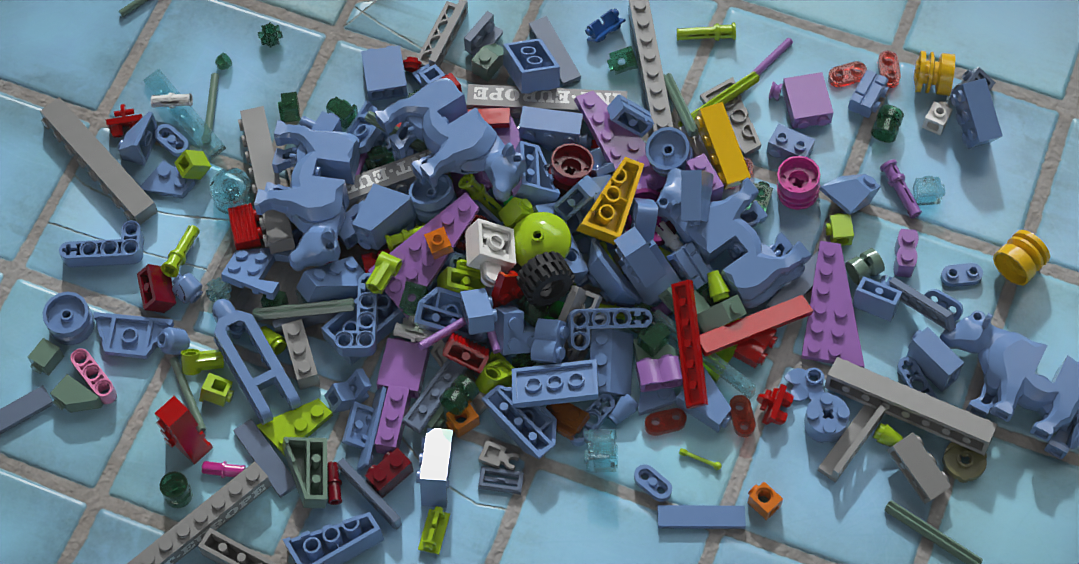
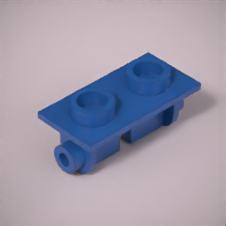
(598, 31)

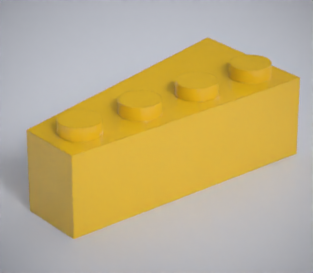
(721, 145)
(611, 208)

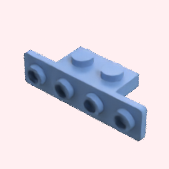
(363, 425)

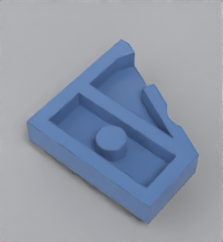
(167, 182)

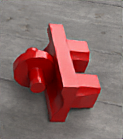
(116, 124)
(771, 404)

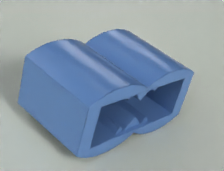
(549, 341)

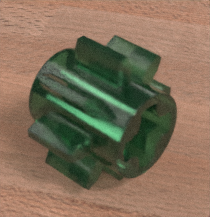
(270, 35)
(523, 360)

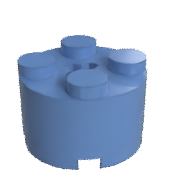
(837, 417)

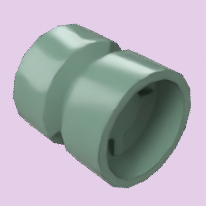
(866, 265)

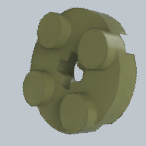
(960, 471)

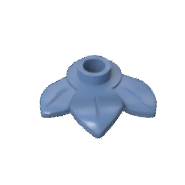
(803, 386)

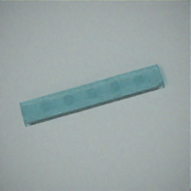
(187, 117)
(713, 361)

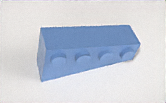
(335, 543)

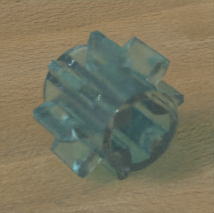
(218, 290)

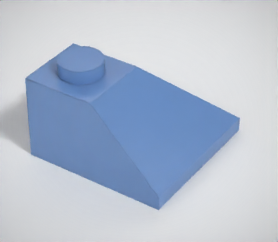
(139, 140)
(851, 191)

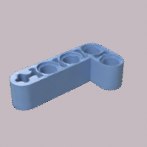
(644, 218)
(76, 252)
(608, 322)
(362, 333)

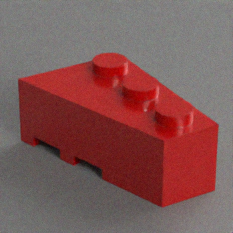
(180, 430)

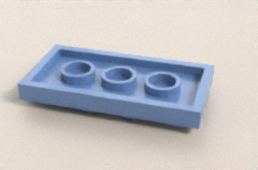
(555, 383)

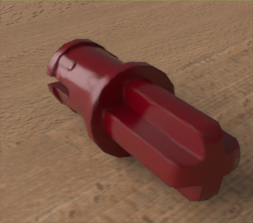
(333, 484)

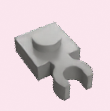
(495, 455)

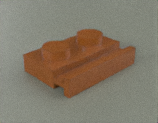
(569, 418)

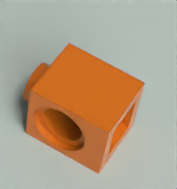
(438, 243)
(462, 428)
(766, 509)

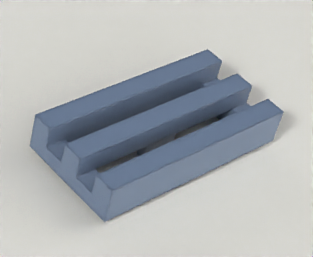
(501, 488)

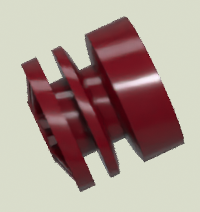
(569, 166)

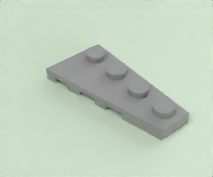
(738, 117)

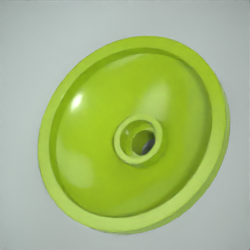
(554, 236)

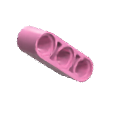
(90, 368)

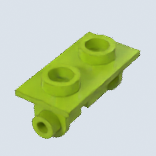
(434, 530)

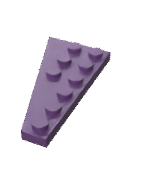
(616, 140)
(417, 260)
(832, 326)

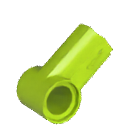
(385, 268)
(195, 361)

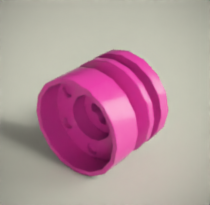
(798, 182)

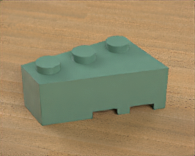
(308, 468)

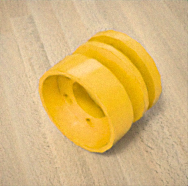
(934, 73)
(1021, 257)

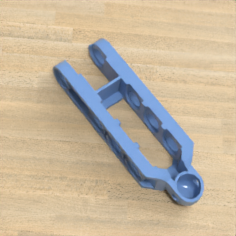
(226, 315)

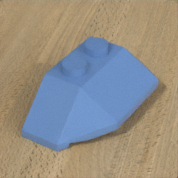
(610, 279)
(441, 309)
(529, 427)

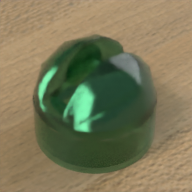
(223, 61)

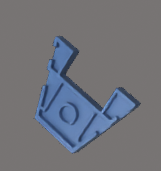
(250, 268)

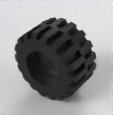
(545, 279)

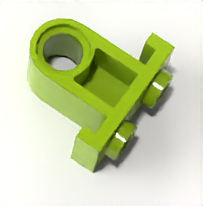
(496, 372)

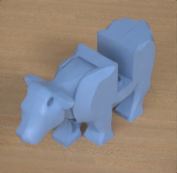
(455, 137)
(316, 191)
(756, 268)
(1011, 380)

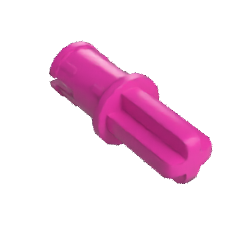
(222, 469)

